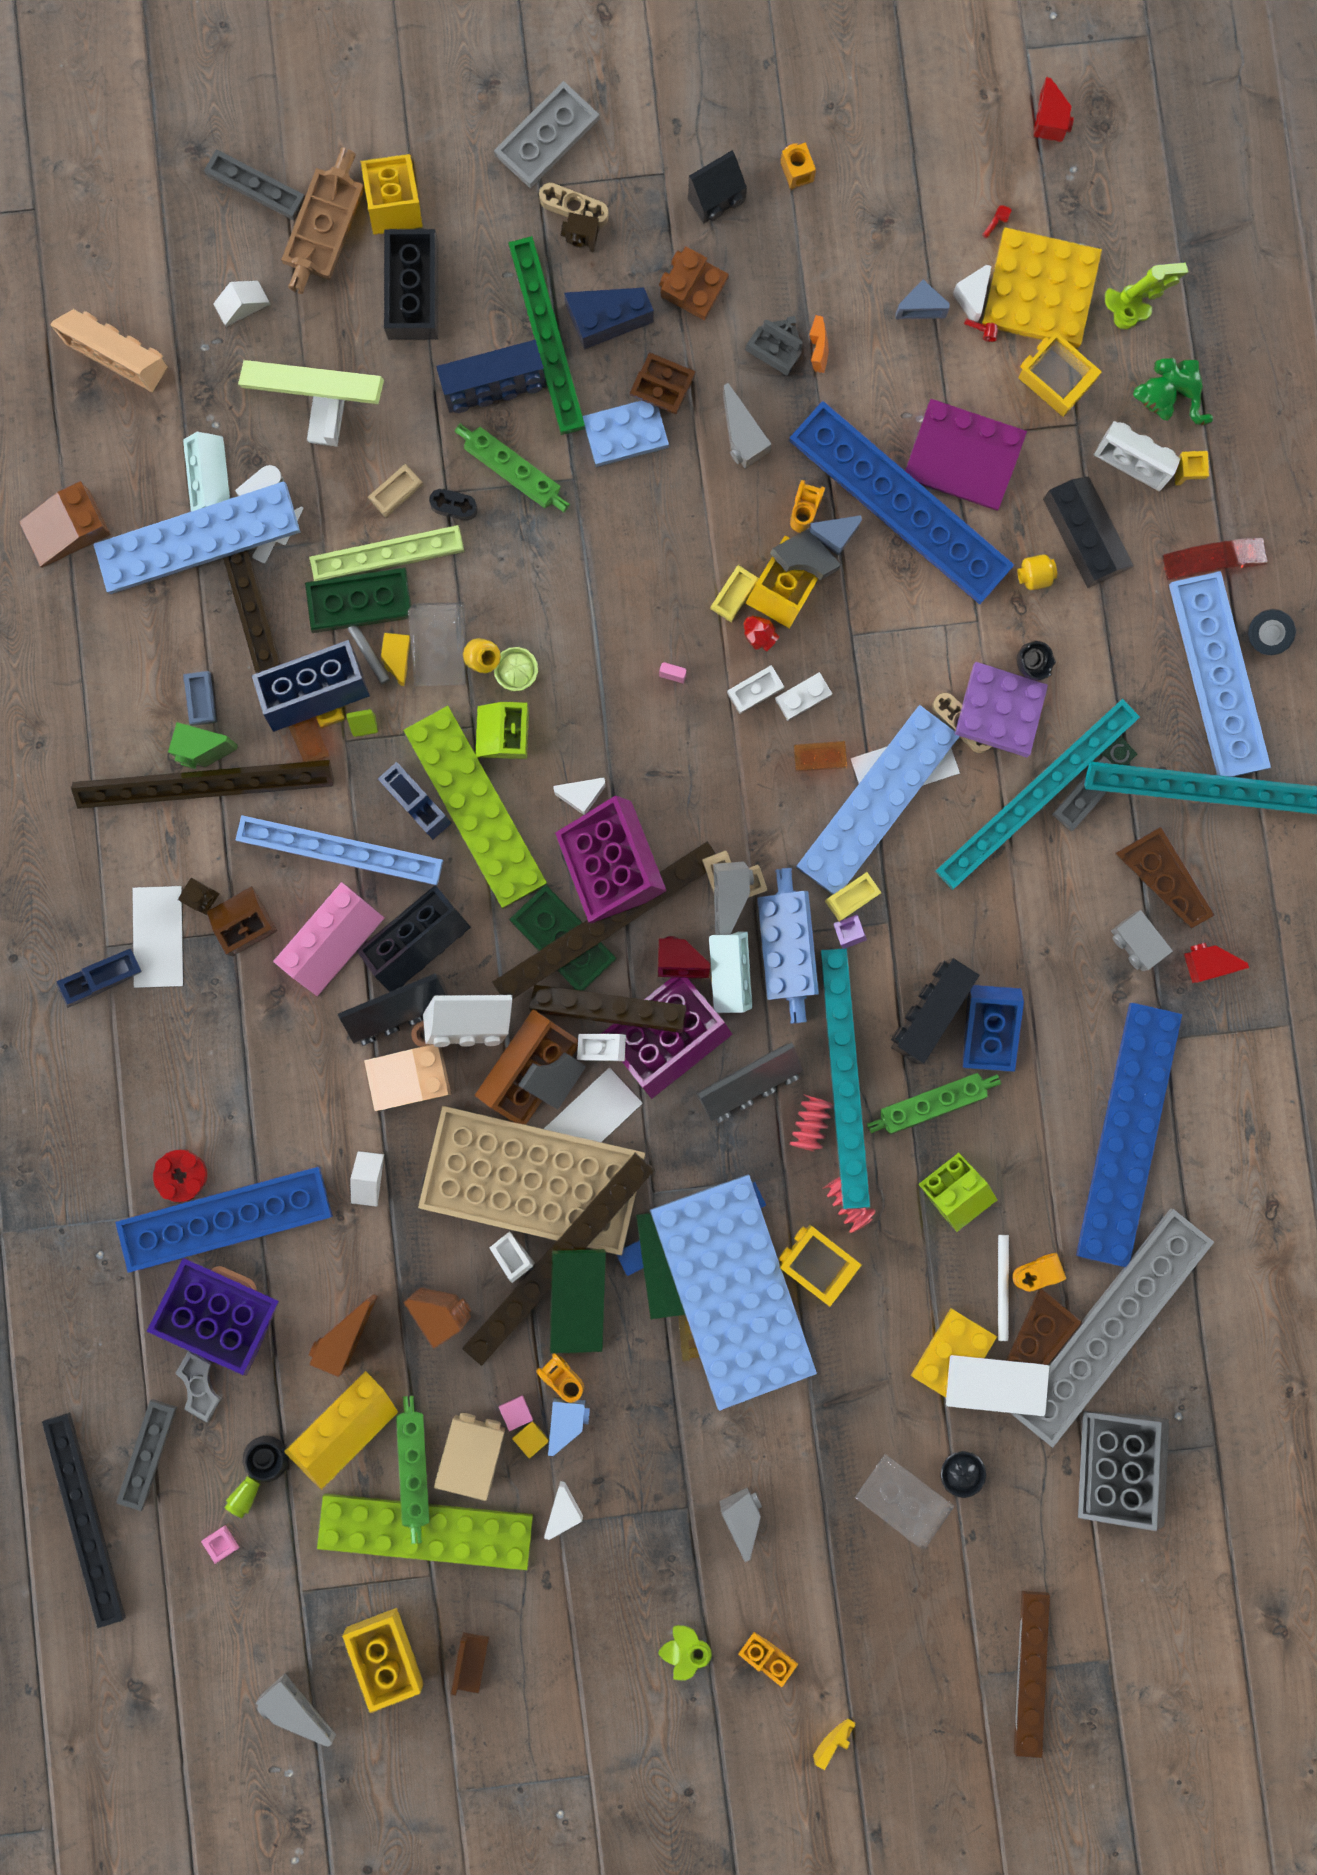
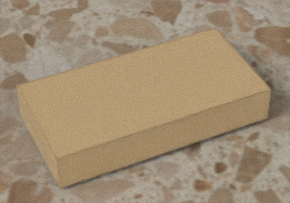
(395, 490)

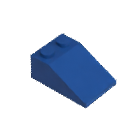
(992, 1028)

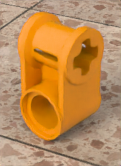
(806, 502)
(1043, 1271)
(560, 1376)

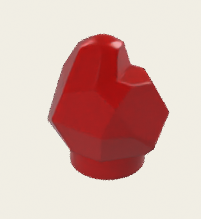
(760, 632)

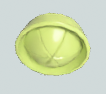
(516, 669)

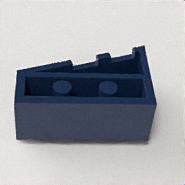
(608, 313)

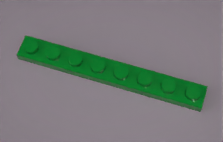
(546, 335)

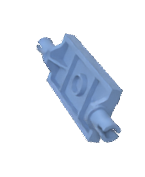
(788, 945)

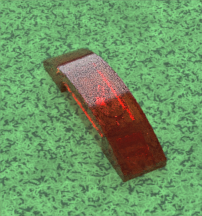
(1214, 557)

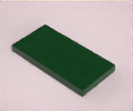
(358, 600)
(547, 919)
(660, 1285)
(577, 1301)

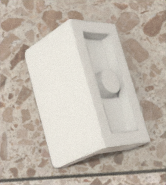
(325, 421)

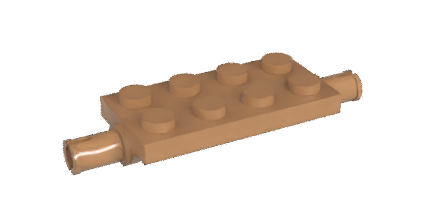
(323, 222)

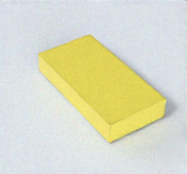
(734, 593)
(853, 896)

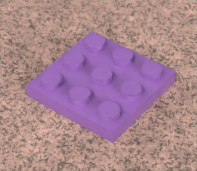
(1001, 709)

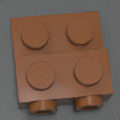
(693, 283)

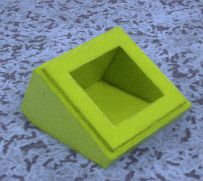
(362, 722)

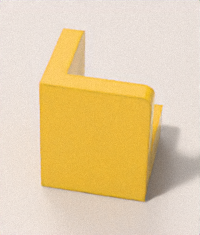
(1192, 466)

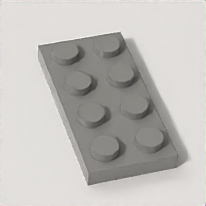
(547, 134)

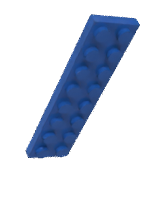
(223, 1219)

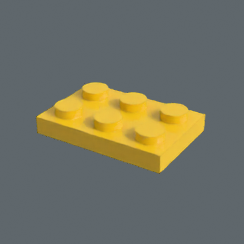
(954, 1337)

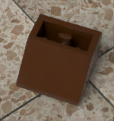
(240, 922)

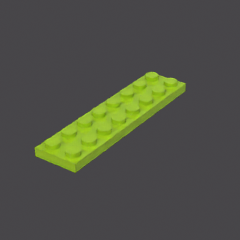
(475, 807)
(450, 1536)

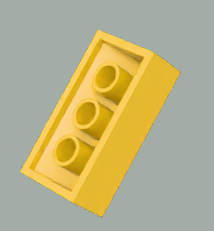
(342, 1430)

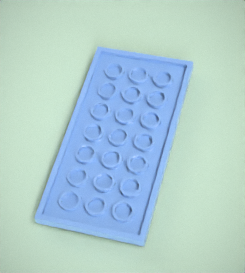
(733, 1292)

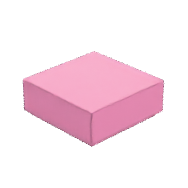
(672, 672)
(516, 1412)
(220, 1544)

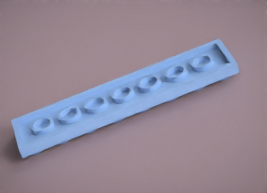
(197, 537)
(1219, 675)
(878, 801)

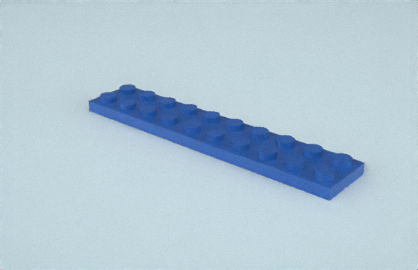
(901, 502)
(1129, 1135)

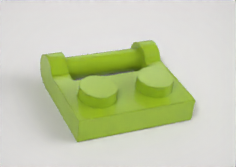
(1155, 282)

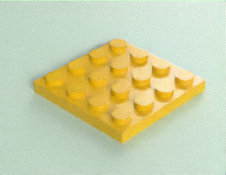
(1041, 286)

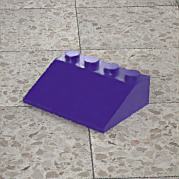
(213, 1317)

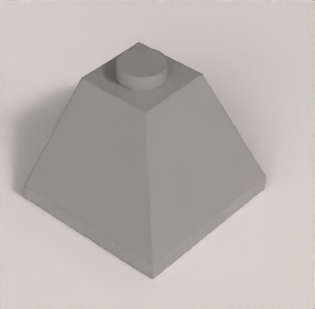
(742, 1519)

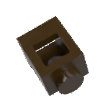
(581, 230)
(198, 896)

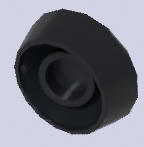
(265, 1459)
(963, 1474)

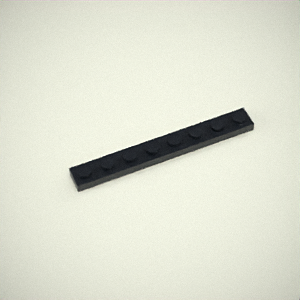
(83, 1520)

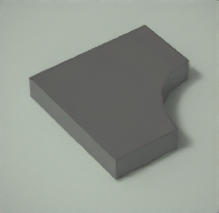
(806, 554)
(554, 1080)

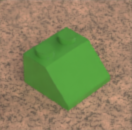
(198, 746)

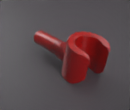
(1002, 214)
(989, 329)

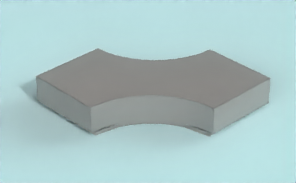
(195, 1374)

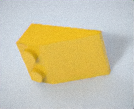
(391, 193)
(781, 592)

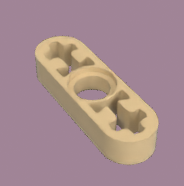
(554, 204)
(943, 716)

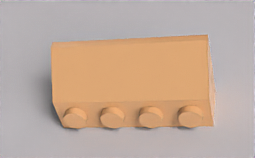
(110, 348)

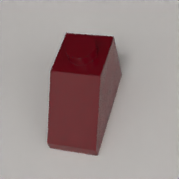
(680, 959)

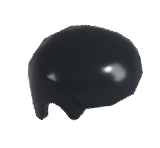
(1035, 660)

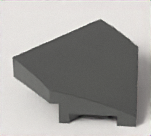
(777, 344)

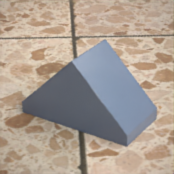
(922, 303)
(836, 533)

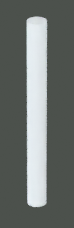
(1003, 1287)

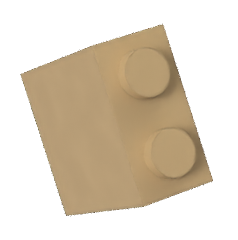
(470, 1456)

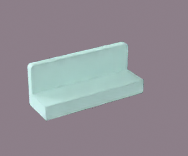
(206, 470)
(730, 973)

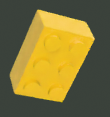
(383, 1660)

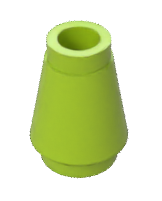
(242, 1498)

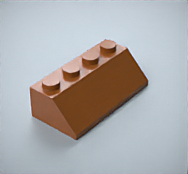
(535, 1042)
(438, 1314)

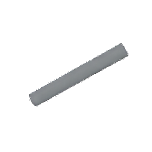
(369, 654)

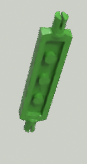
(512, 467)
(933, 1103)
(412, 1469)

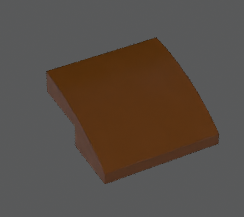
(662, 383)

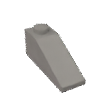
(745, 436)
(730, 894)
(292, 1711)

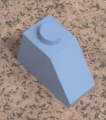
(566, 1423)

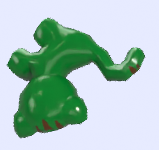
(1161, 392)

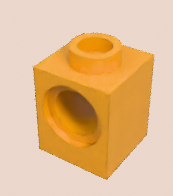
(794, 174)

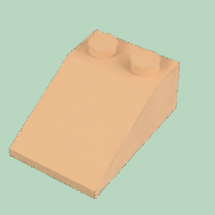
(407, 1077)

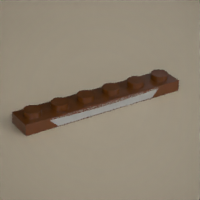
(1031, 1674)

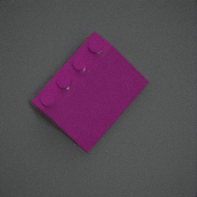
(965, 454)
(610, 860)
(662, 1056)

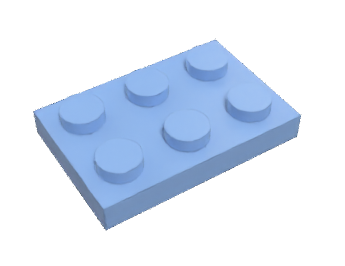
(625, 432)

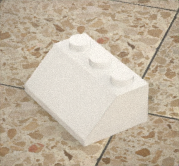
(1137, 456)
(467, 1020)

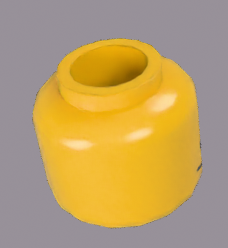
(1037, 572)
(481, 655)

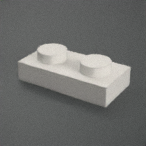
(755, 689)
(803, 696)
(601, 1047)

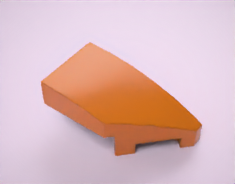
(819, 337)

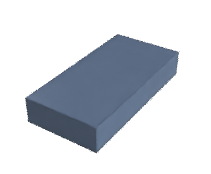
(200, 698)

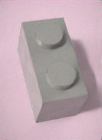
(1140, 941)

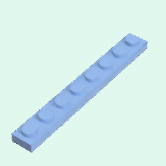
(339, 850)

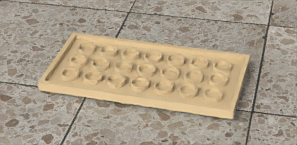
(521, 1176)

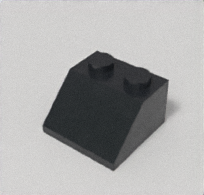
(717, 187)

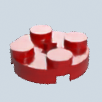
(166, 1168)

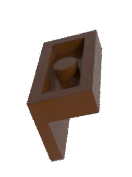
(470, 1663)

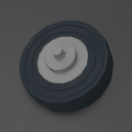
(1272, 632)

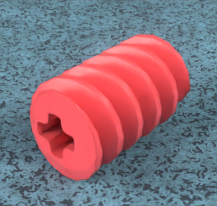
(812, 1124)
(858, 1217)

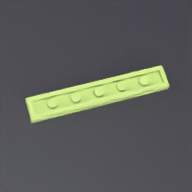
(311, 382)
(387, 553)

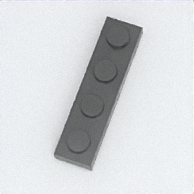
(254, 184)
(146, 1455)

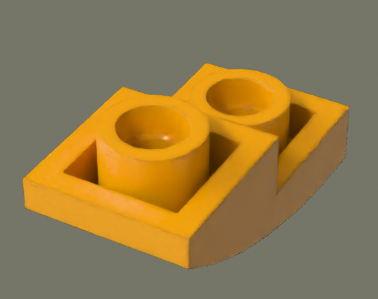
(768, 1659)

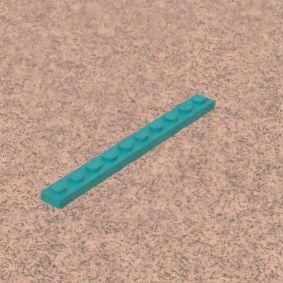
(1201, 787)
(1037, 794)
(845, 1079)

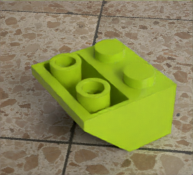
(502, 730)
(958, 1192)

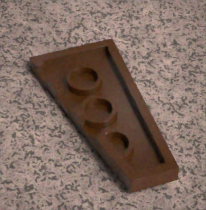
(1165, 874)
(1043, 1331)

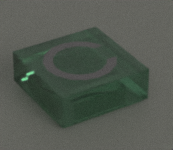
(1119, 752)

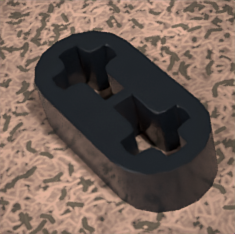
(455, 499)

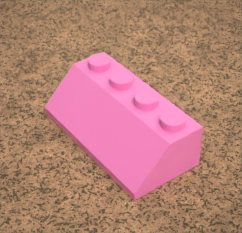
(329, 939)

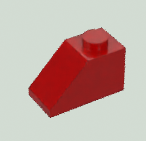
(1053, 113)
(1211, 962)

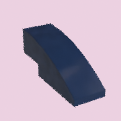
(414, 800)
(98, 977)

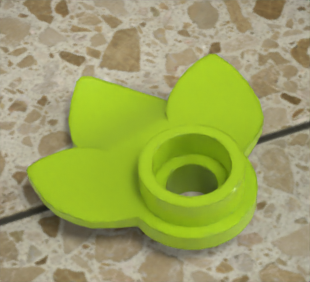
(1125, 314)
(680, 1652)

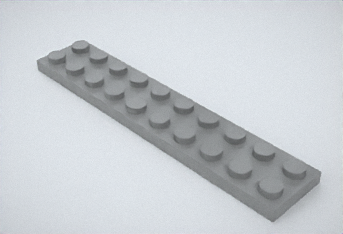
(1117, 1322)

